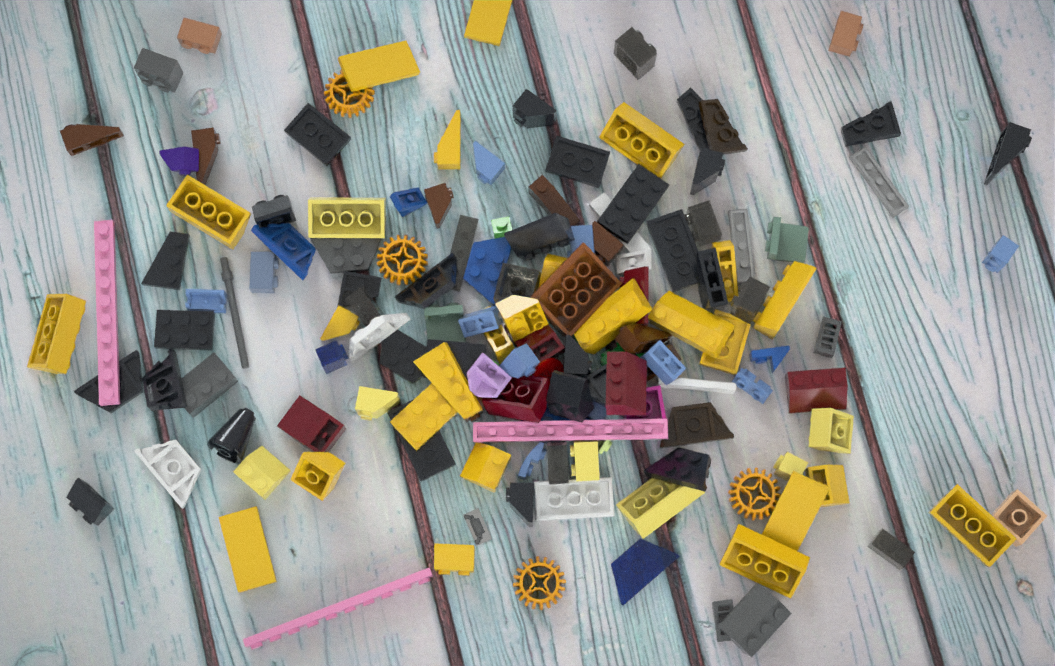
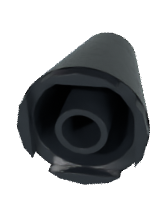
(234, 436)

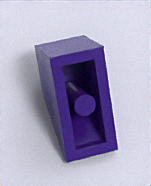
(181, 159)

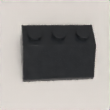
(540, 236)

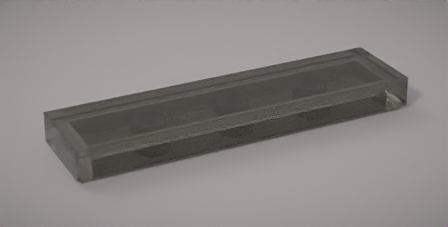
(462, 246)

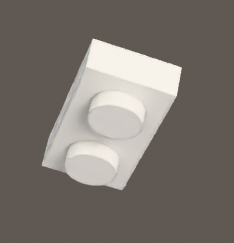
(633, 260)

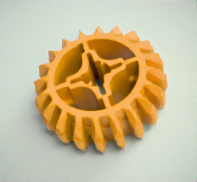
(346, 107)
(409, 260)
(746, 491)
(526, 594)

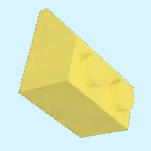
(375, 402)
(831, 430)
(262, 472)

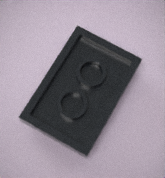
(317, 134)
(577, 161)
(184, 330)

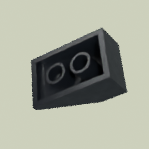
(1011, 143)
(464, 352)

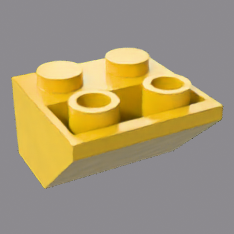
(521, 315)
(832, 477)

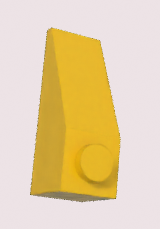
(449, 148)
(727, 263)
(499, 343)

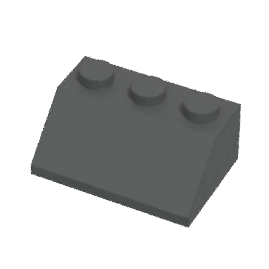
(206, 384)
(754, 620)

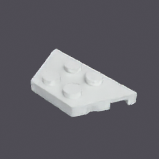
(374, 333)
(172, 468)

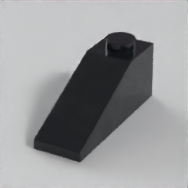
(710, 280)

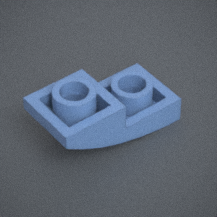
(537, 454)

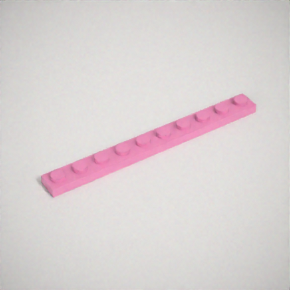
(106, 313)
(570, 430)
(330, 612)

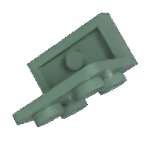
(786, 241)
(443, 322)

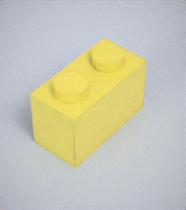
(585, 459)
(787, 464)

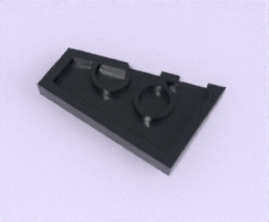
(875, 126)
(169, 263)

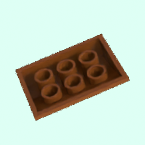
(575, 290)

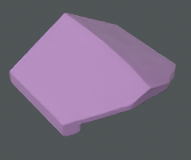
(486, 378)

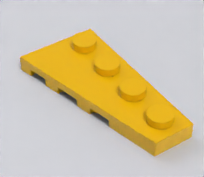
(446, 375)

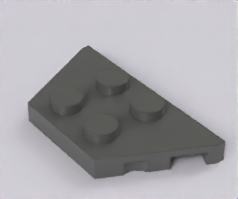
(347, 253)

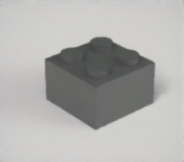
(158, 70)

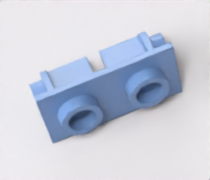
(745, 380)

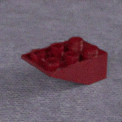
(542, 342)
(311, 426)

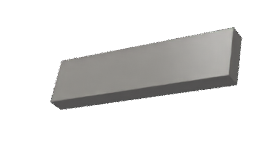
(879, 182)
(742, 244)

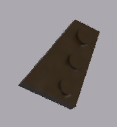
(718, 129)

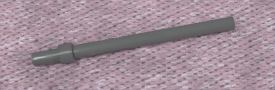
(227, 277)

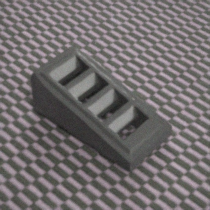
(822, 350)
(720, 638)

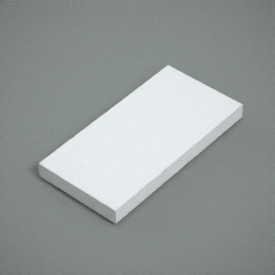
(574, 499)

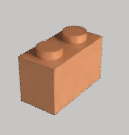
(845, 33)
(199, 36)

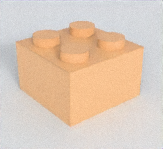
(1019, 516)

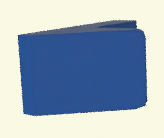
(408, 201)
(774, 355)

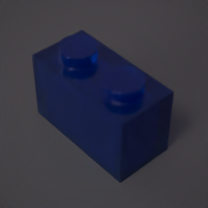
(332, 356)

